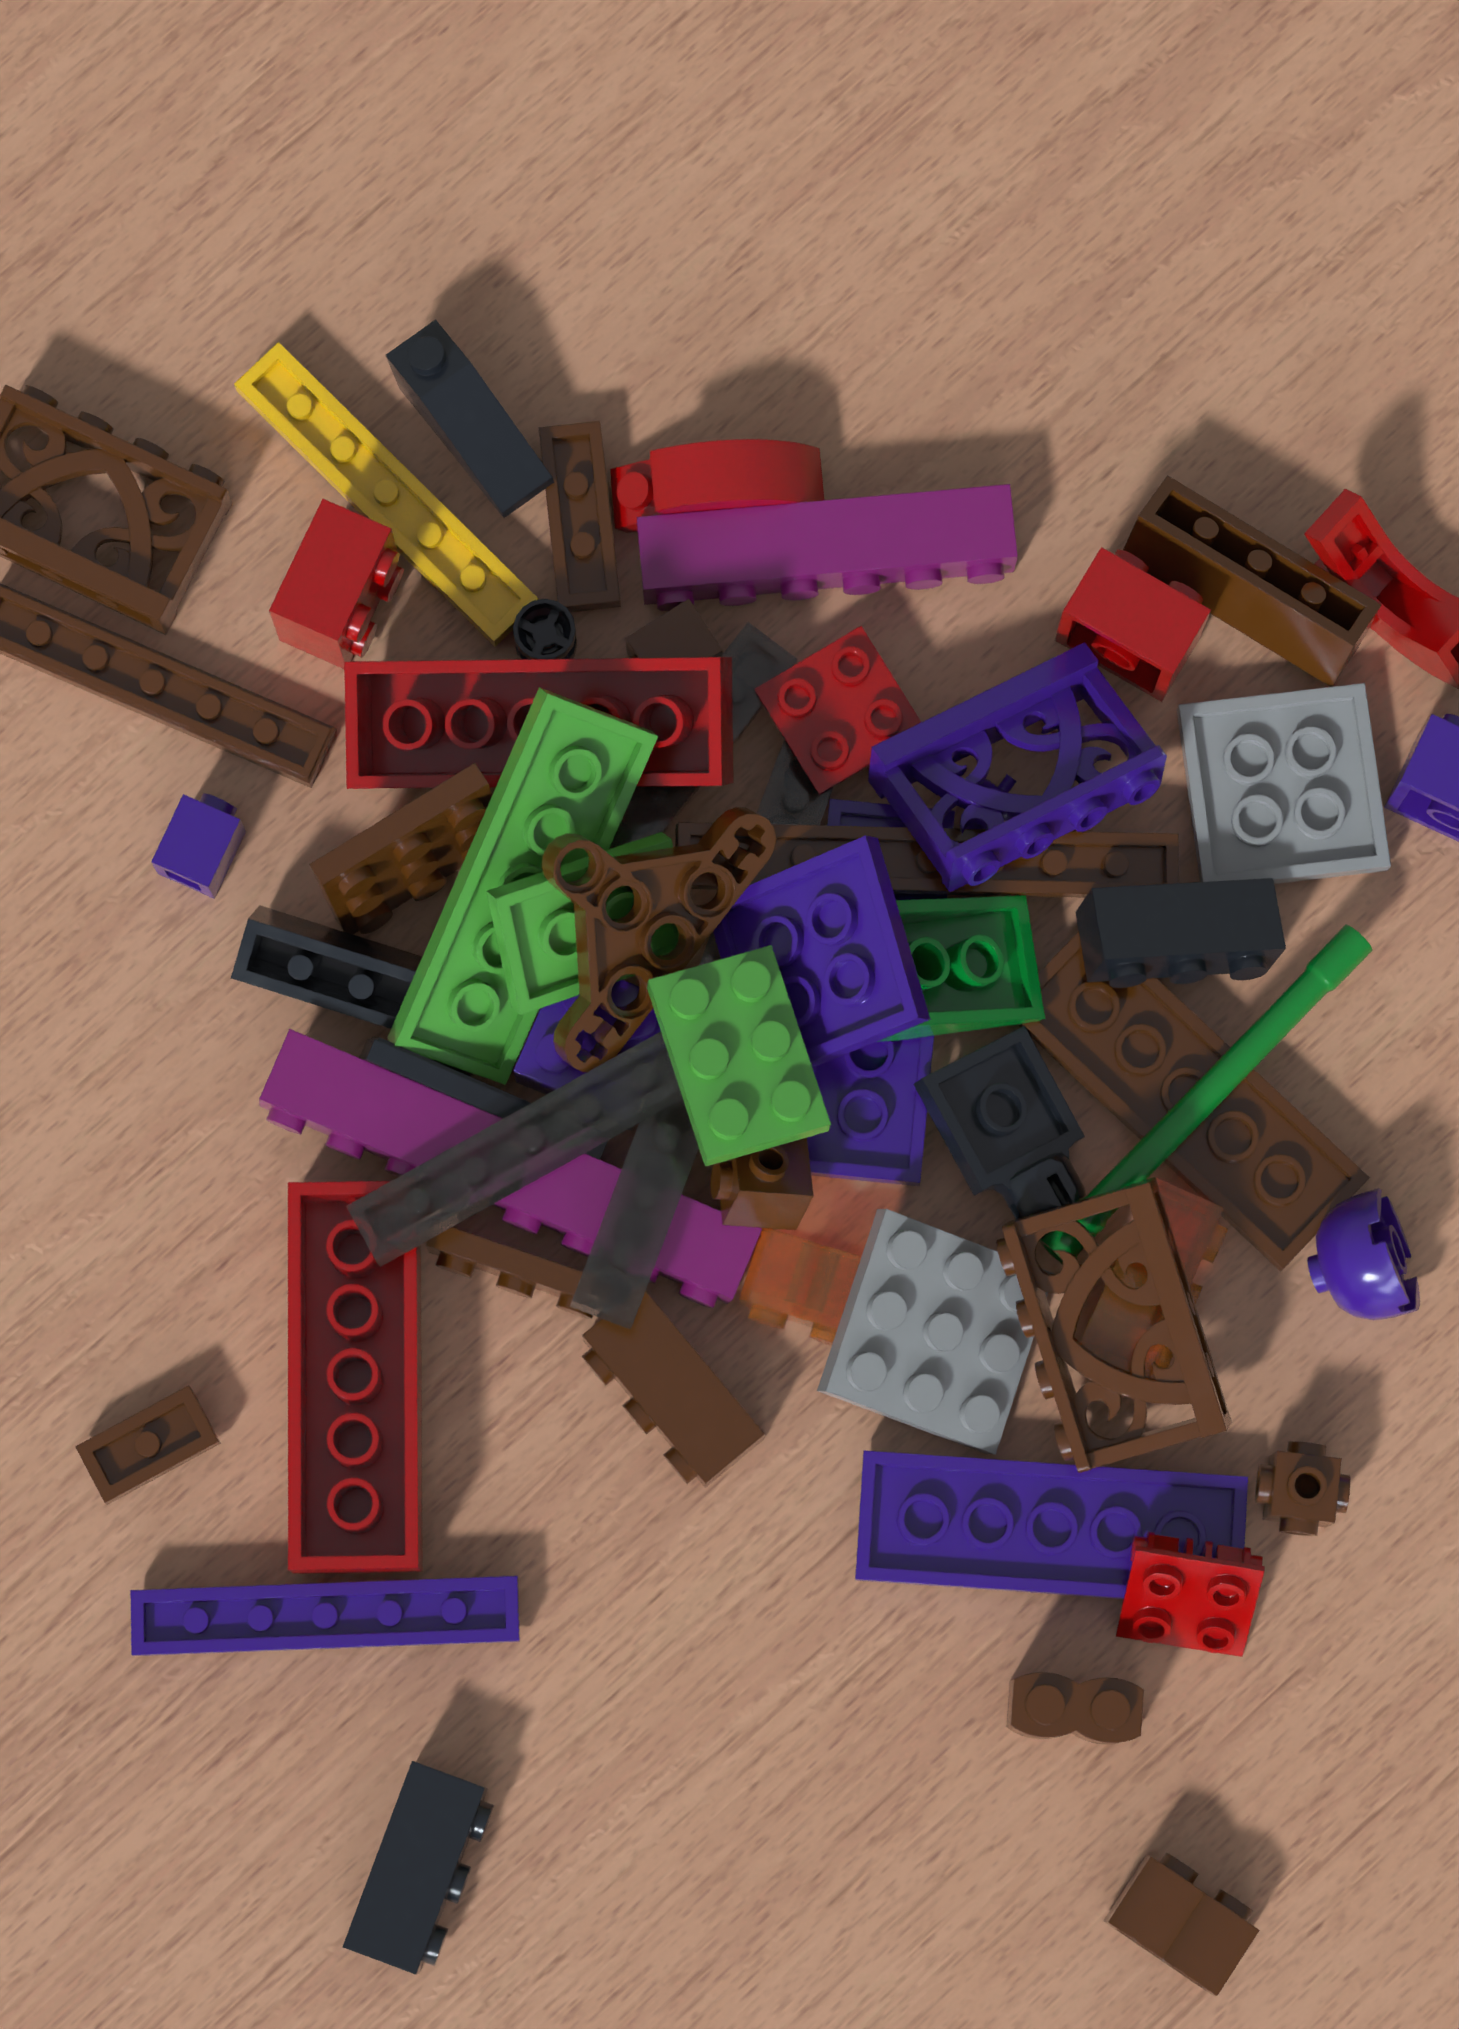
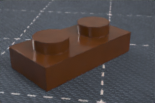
(148, 1445)

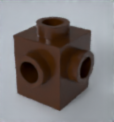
(1283, 1504)

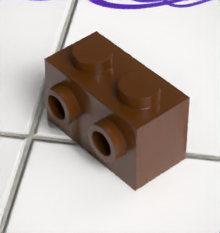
(765, 1187)

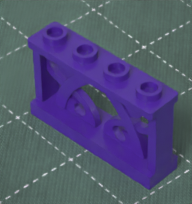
(1031, 821)

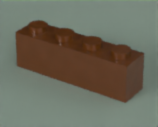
(1252, 581)

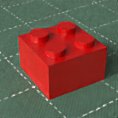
(336, 585)
(1133, 621)

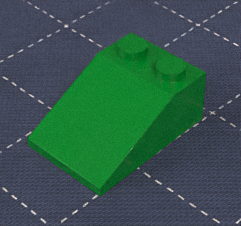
(972, 963)

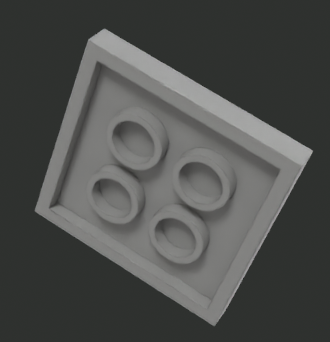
(1284, 786)
(930, 1334)

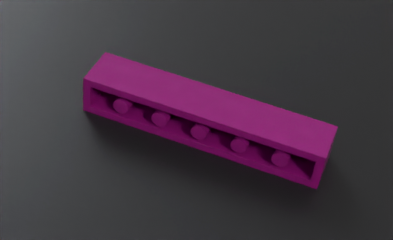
(827, 546)

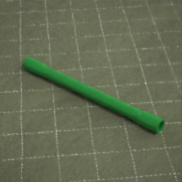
(1320, 976)

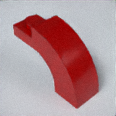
(715, 478)

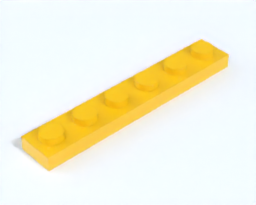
(385, 492)

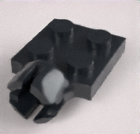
(1007, 1124)

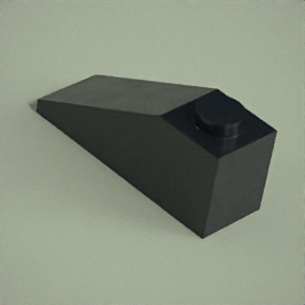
(468, 418)

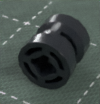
(546, 624)

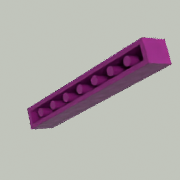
(411, 1123)

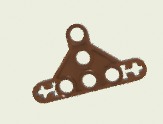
(661, 896)

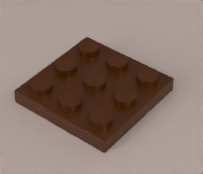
(403, 853)

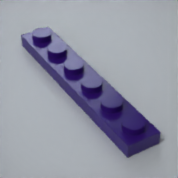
(325, 1616)

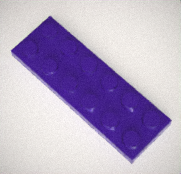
(871, 1091)
(1030, 1521)

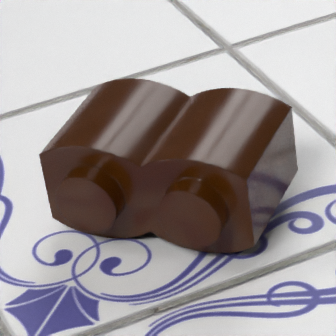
(1095, 1711)
(1183, 1924)

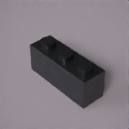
(1180, 931)
(324, 966)
(418, 1869)

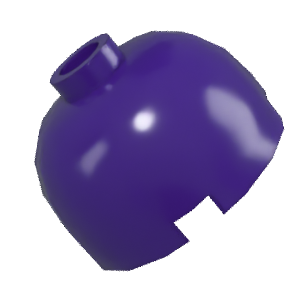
(1364, 1259)

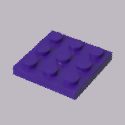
(835, 947)

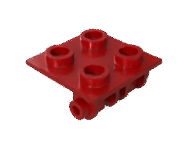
(837, 708)
(1190, 1597)

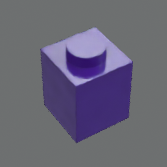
(200, 843)

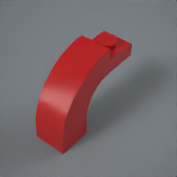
(1414, 611)

